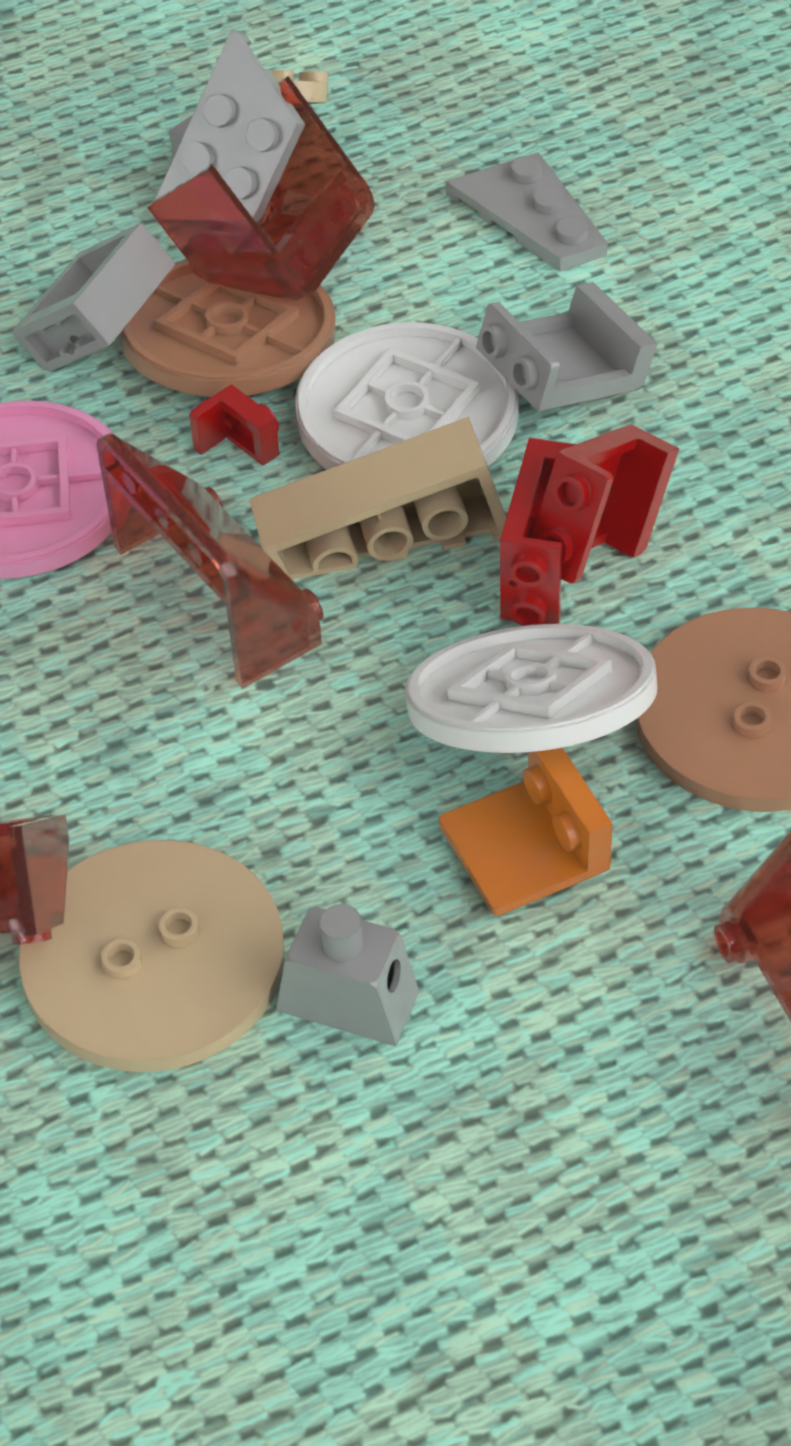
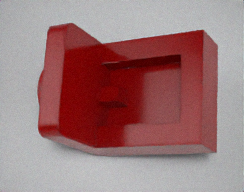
(238, 419)

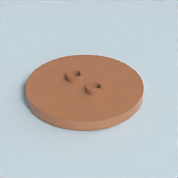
(217, 336)
(725, 708)

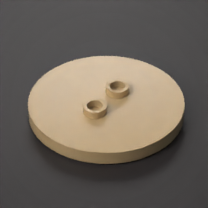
(156, 957)

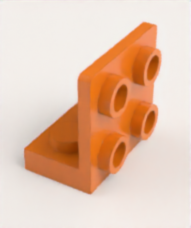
(531, 835)

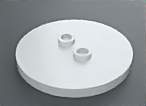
(398, 385)
(531, 688)

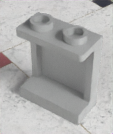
(571, 354)

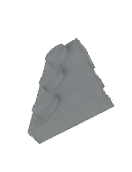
(533, 207)

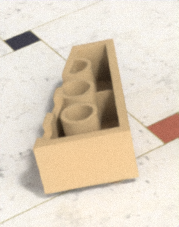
(382, 504)

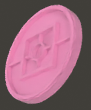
(49, 487)

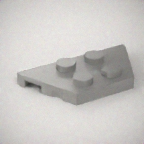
(239, 129)

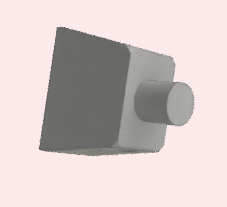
(348, 975)

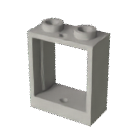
(94, 298)

